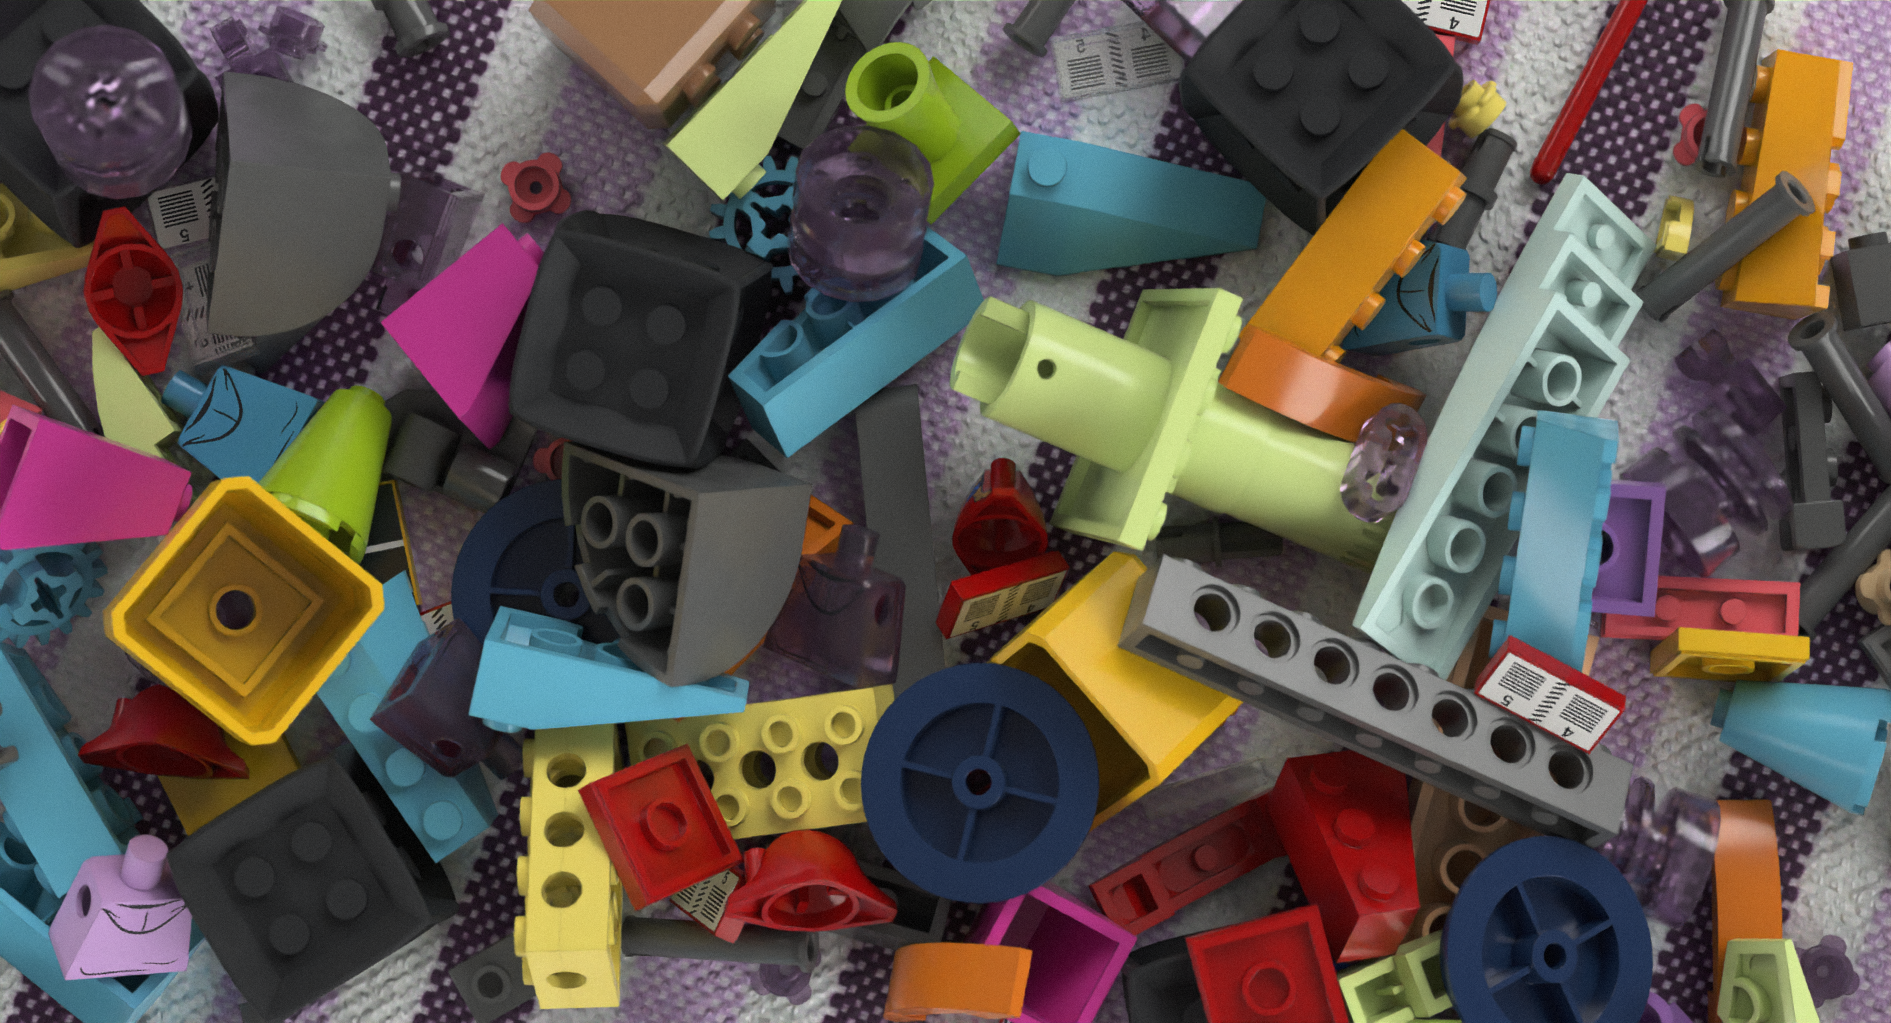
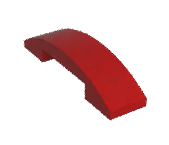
(1189, 865)

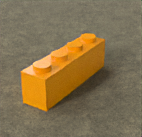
(1793, 128)
(1361, 247)

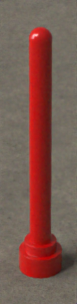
(1585, 90)

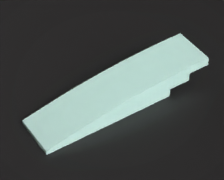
(1540, 349)

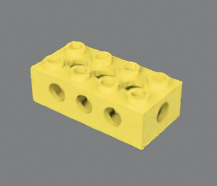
(793, 735)
(567, 878)

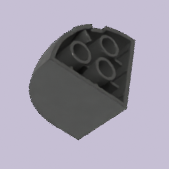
(292, 206)
(684, 555)

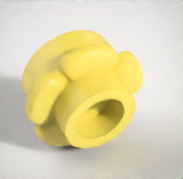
(1477, 108)

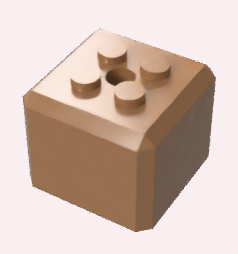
(654, 52)

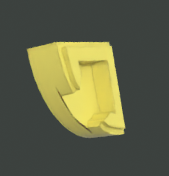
(1674, 228)

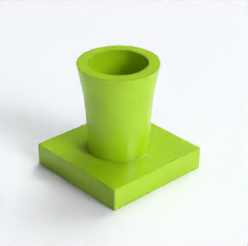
(935, 111)

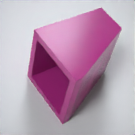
(468, 329)
(80, 486)
(1071, 946)

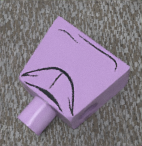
(123, 916)

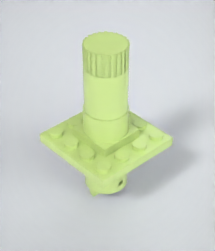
(1159, 422)

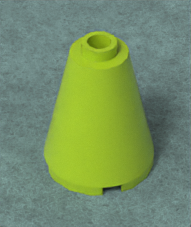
(336, 468)

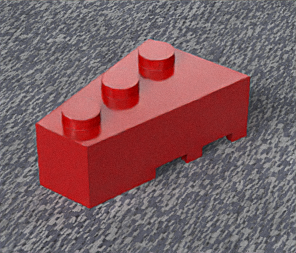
(1350, 848)

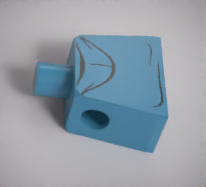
(1426, 304)
(238, 420)

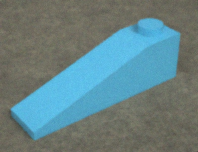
(1105, 209)
(547, 677)

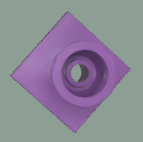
(1630, 549)

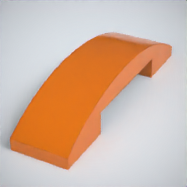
(1311, 387)
(1743, 883)
(957, 979)

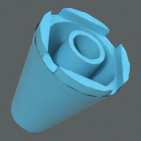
(1811, 734)

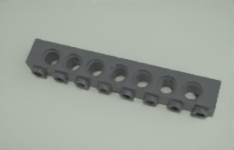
(1164, 630)

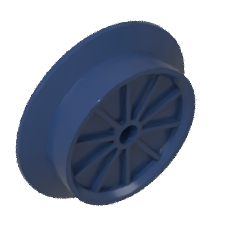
(521, 561)
(924, 771)
(1546, 938)

